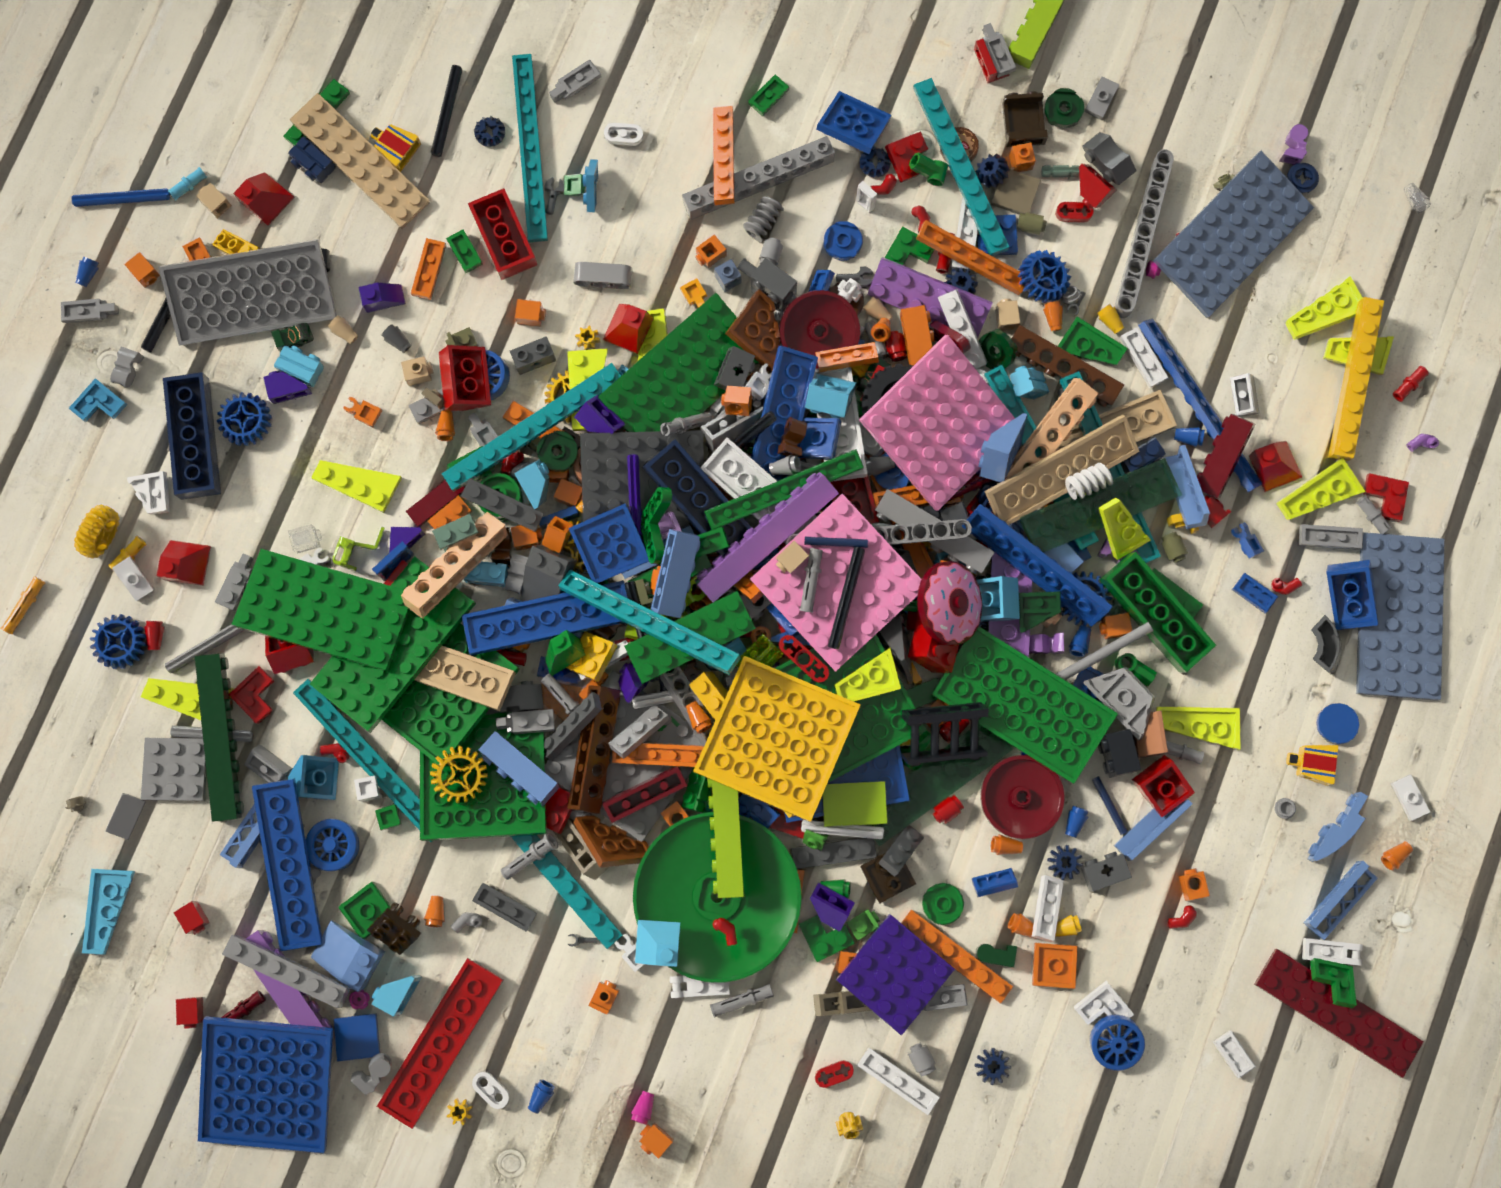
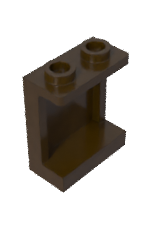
(1024, 119)

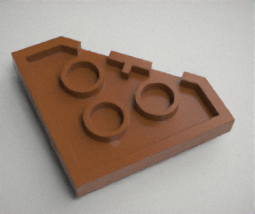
(757, 329)
(609, 844)

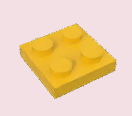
(597, 656)

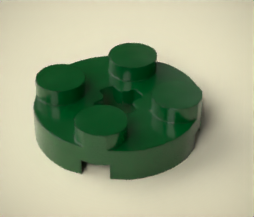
(1058, 117)
(1005, 345)
(553, 441)

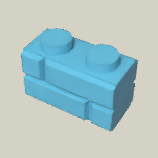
(299, 366)
(1029, 383)
(488, 574)

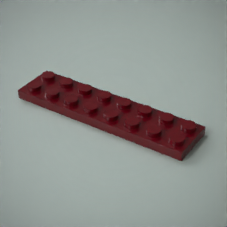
(1356, 1026)

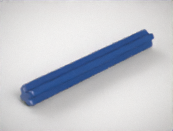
(120, 197)

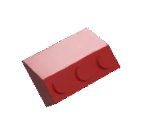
(464, 377)

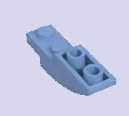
(1335, 836)

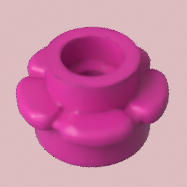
(1152, 269)
(355, 1004)

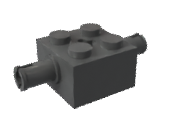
(771, 281)

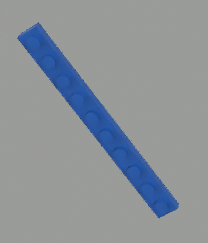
(1194, 396)

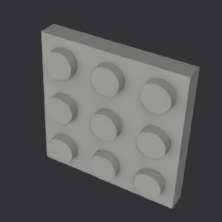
(174, 769)

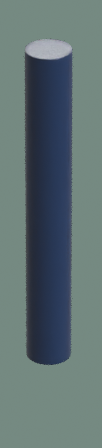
(841, 542)
(1109, 805)

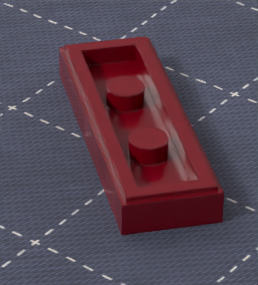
(432, 503)

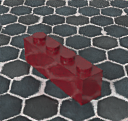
(1225, 455)
(644, 794)

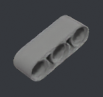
(602, 275)

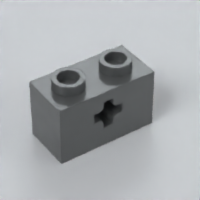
(533, 355)
(735, 358)
(1118, 871)

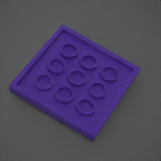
(895, 974)

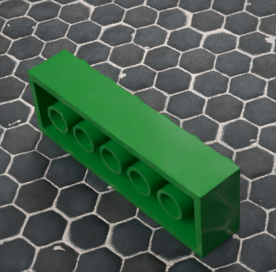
(1151, 601)
(718, 621)

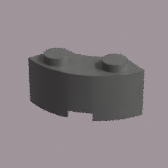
(1109, 158)
(1329, 645)
(521, 698)

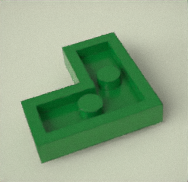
(907, 244)
(824, 944)
(1339, 977)

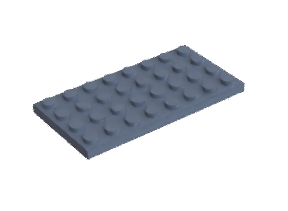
(1233, 234)
(1405, 647)

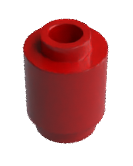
(896, 346)
(947, 809)

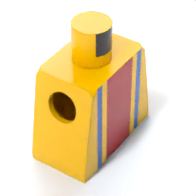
(396, 145)
(1315, 763)

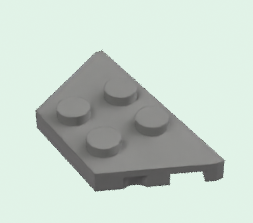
(1126, 696)

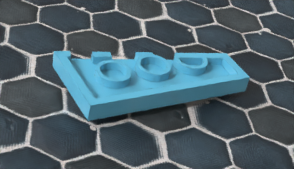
(104, 905)

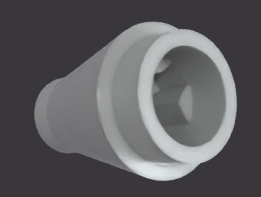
(787, 466)

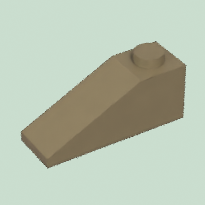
(579, 851)

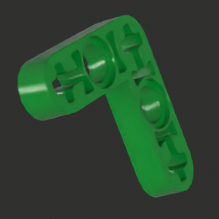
(649, 524)

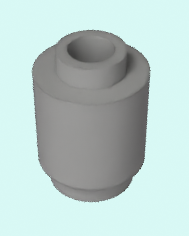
(771, 250)
(921, 1059)

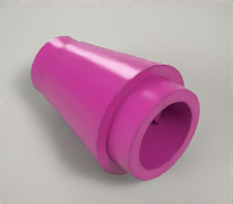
(643, 1109)

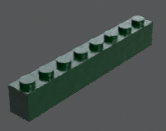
(218, 737)

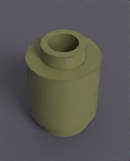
(1031, 223)
(1174, 547)

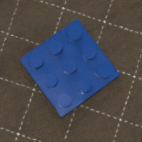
(853, 122)
(609, 543)

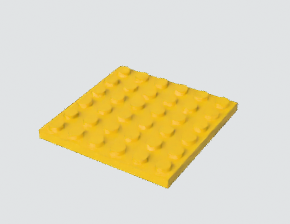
(777, 738)

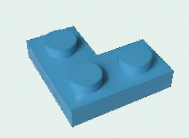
(590, 181)
(96, 397)

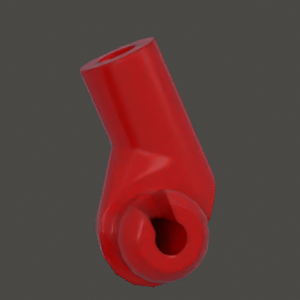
(887, 185)
(921, 213)
(511, 462)
(1285, 588)
(335, 749)
(1185, 920)
(727, 928)

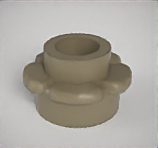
(75, 803)

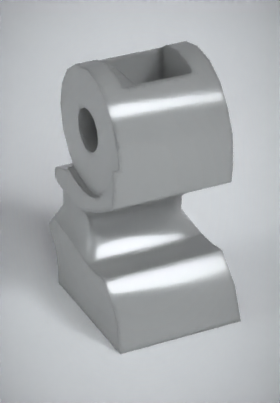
(124, 371)
(516, 573)
(379, 1067)

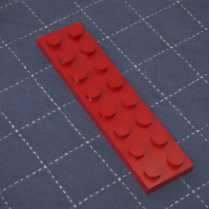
(440, 1043)

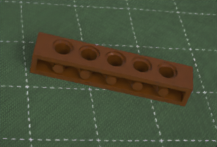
(1023, 336)
(594, 753)

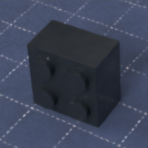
(1119, 753)

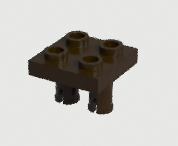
(883, 882)
(394, 930)

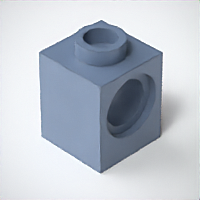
(727, 275)

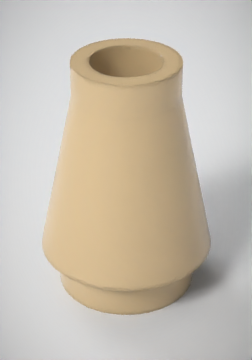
(876, 309)
(342, 329)

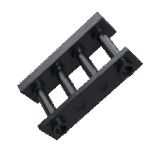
(935, 716)

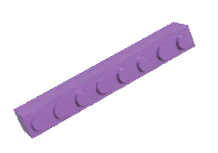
(766, 537)

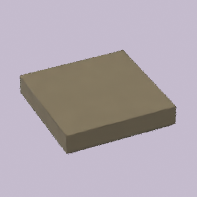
(1016, 192)

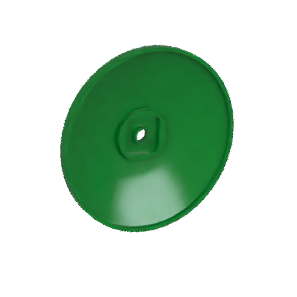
(677, 886)

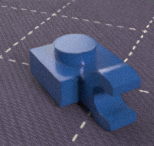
(1249, 543)

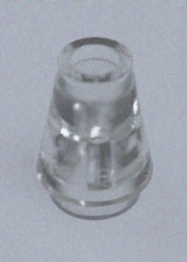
(1417, 198)

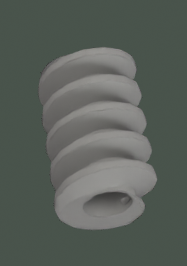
(761, 217)

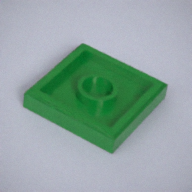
(364, 908)

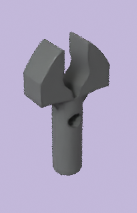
(553, 194)
(858, 277)

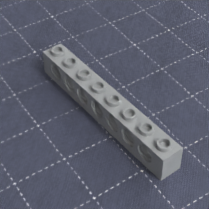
(763, 176)

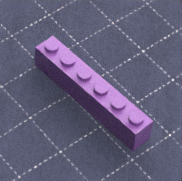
(293, 1003)

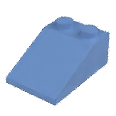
(1002, 449)
(347, 956)

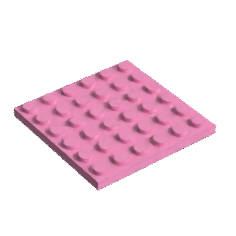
(937, 421)
(881, 592)

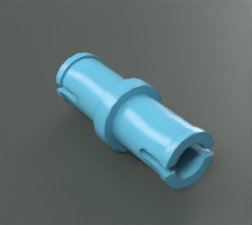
(187, 183)

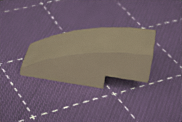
(837, 1003)

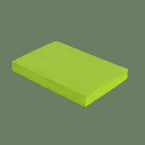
(854, 804)

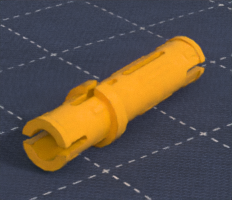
(23, 605)

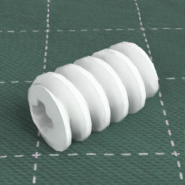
(1088, 480)

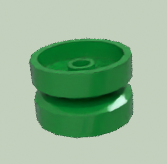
(504, 485)

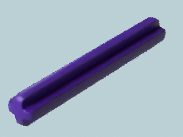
(634, 489)

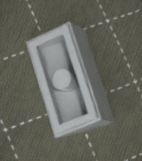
(1244, 395)
(267, 765)
(125, 816)

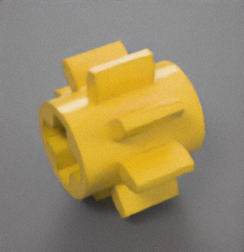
(591, 341)
(462, 1105)
(849, 1125)

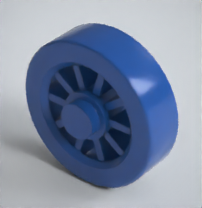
(503, 377)
(332, 845)
(1117, 1043)

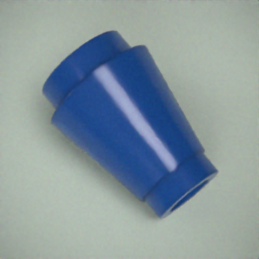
(86, 271)
(1190, 436)
(1080, 643)
(1075, 821)
(541, 1094)

